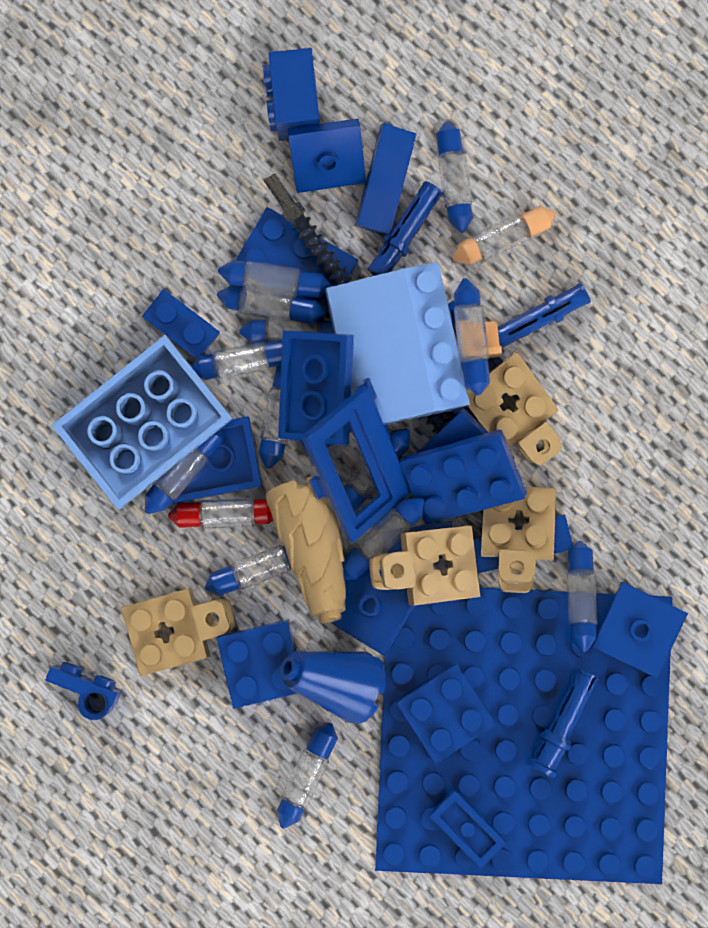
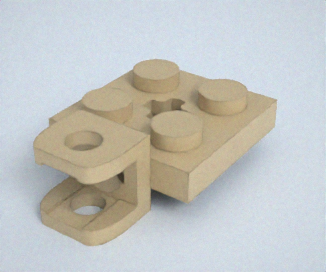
(527, 422)
(520, 548)
(415, 568)
(191, 625)

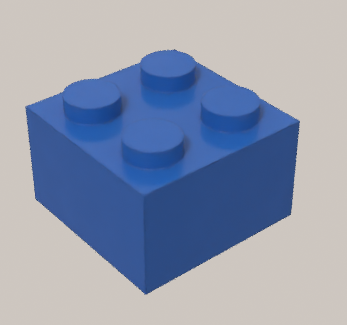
(293, 87)
(254, 662)

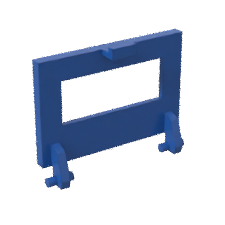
(377, 454)

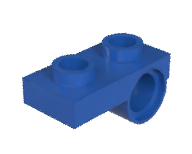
(70, 678)

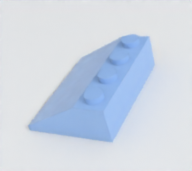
(402, 341)
(142, 422)

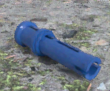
(556, 738)

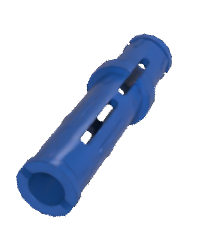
(397, 242)
(575, 299)

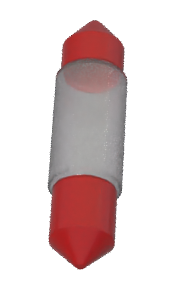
(221, 513)

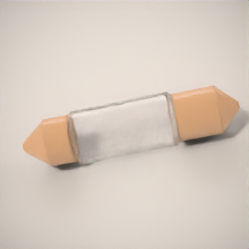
(504, 235)

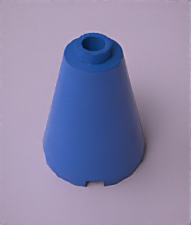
(337, 681)

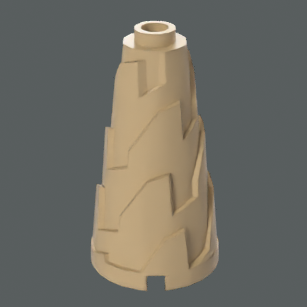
(312, 545)

